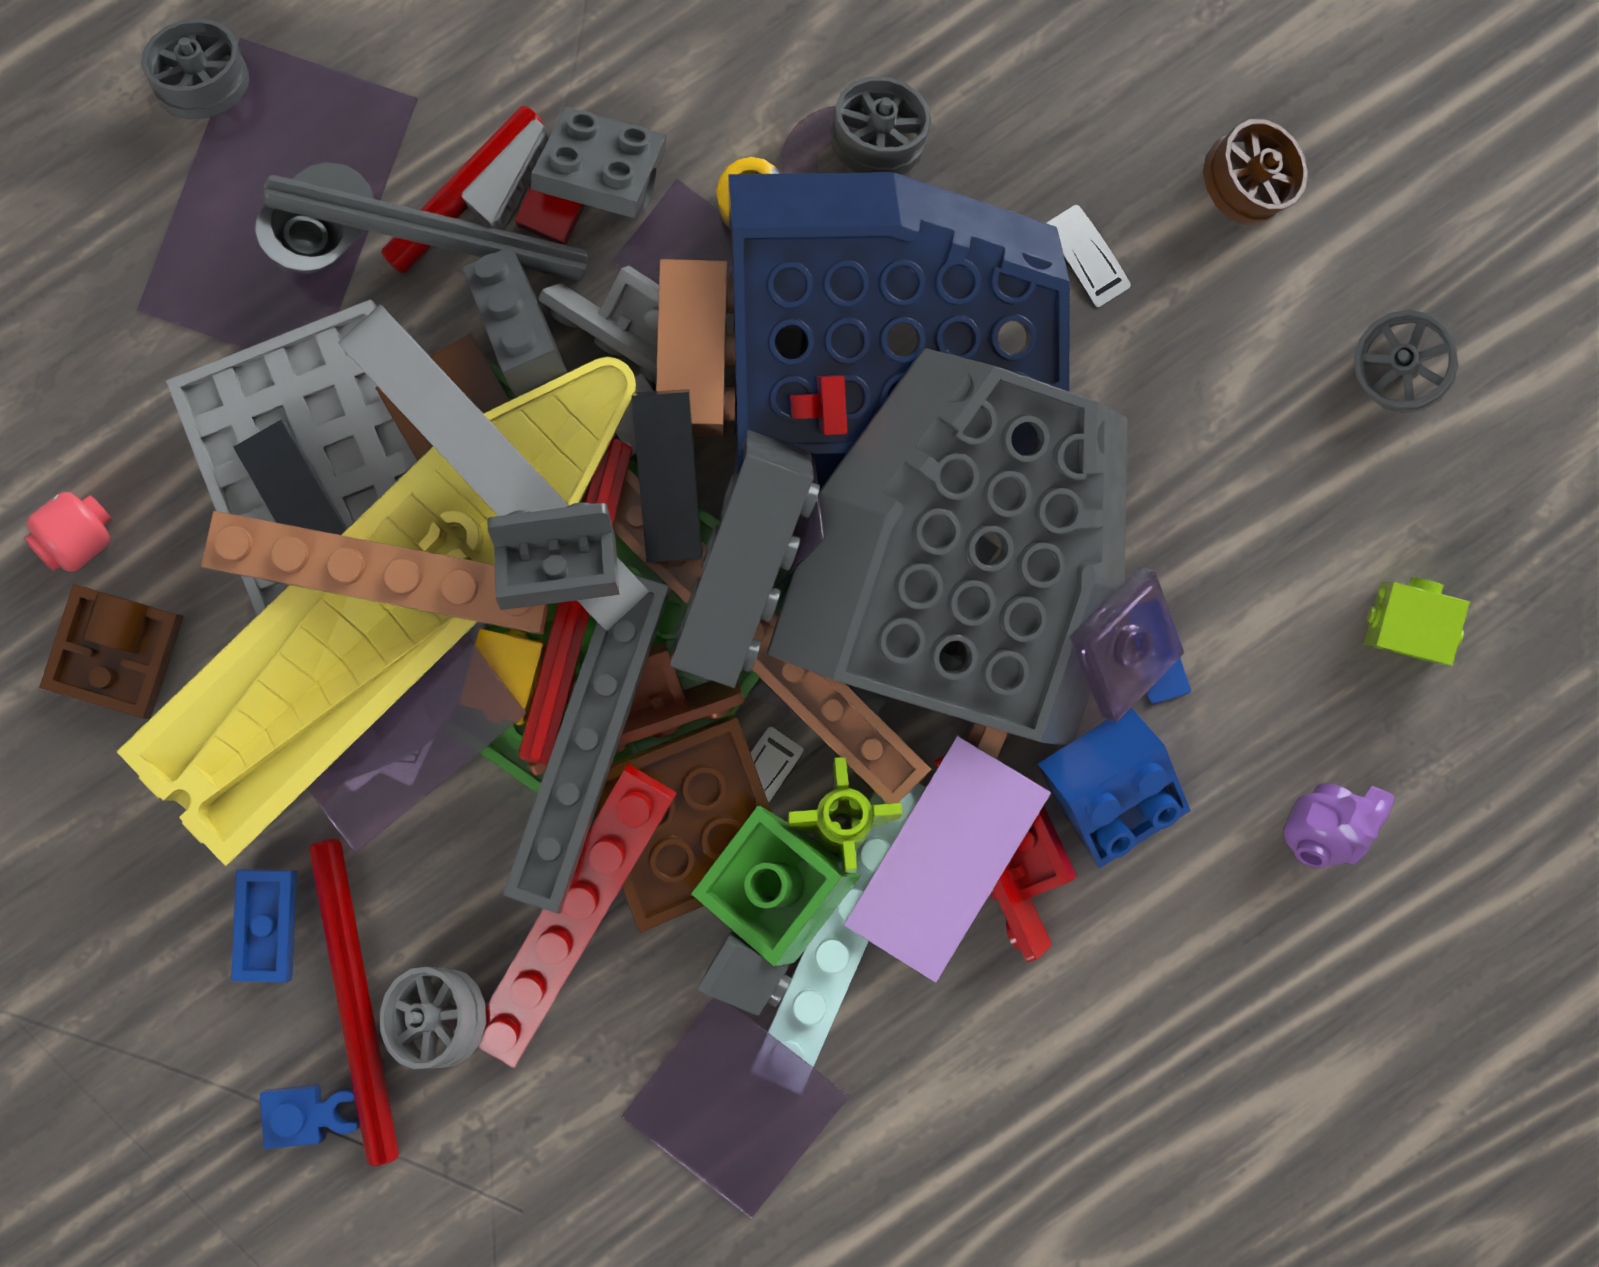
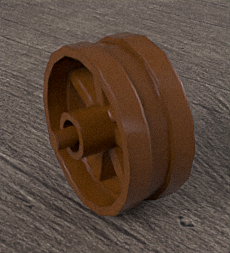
(1277, 165)

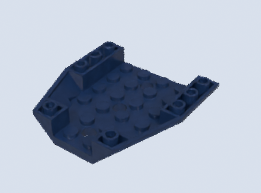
(870, 253)

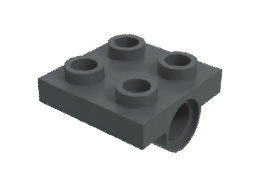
(600, 162)

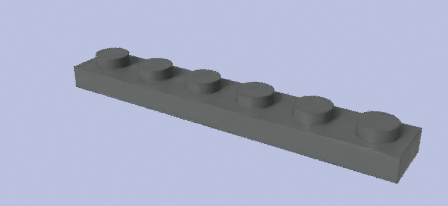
(584, 754)

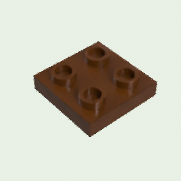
(111, 651)

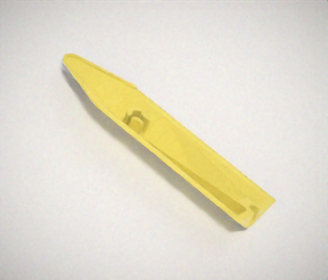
(331, 664)

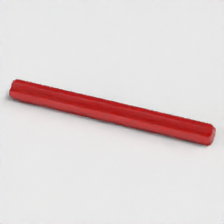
(569, 626)
(354, 1002)

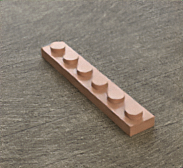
(362, 570)

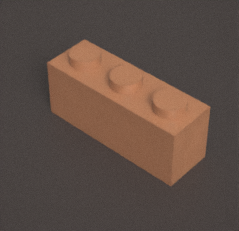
(695, 341)

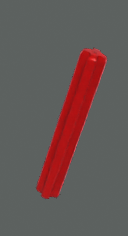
(448, 200)

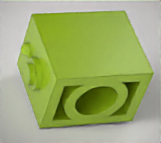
(1416, 621)

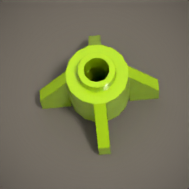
(849, 805)

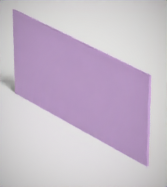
(947, 858)

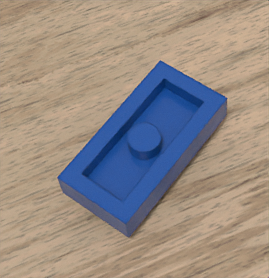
(264, 925)

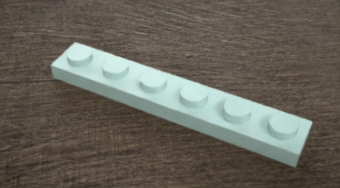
(834, 952)

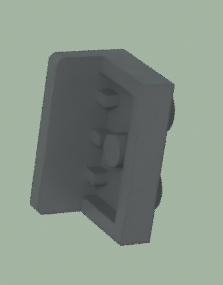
(554, 555)

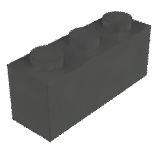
(514, 321)

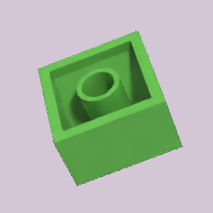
(774, 887)

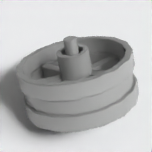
(434, 1018)

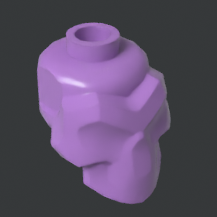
(1335, 824)

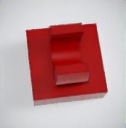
(826, 405)

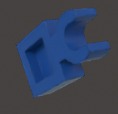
(299, 1115)

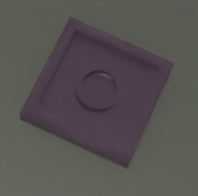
(1127, 644)

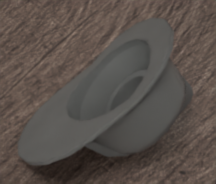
(308, 242)

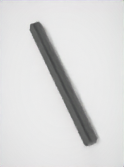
(421, 226)

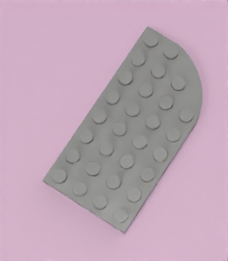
(327, 406)

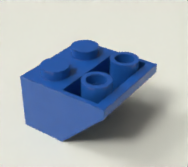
(1115, 786)

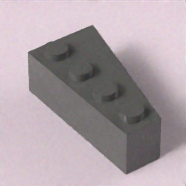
(745, 560)

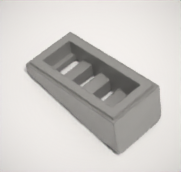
(503, 183)

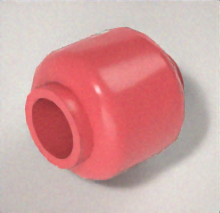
(68, 531)

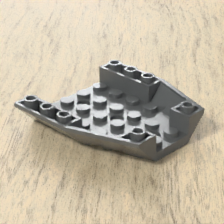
(903, 537)

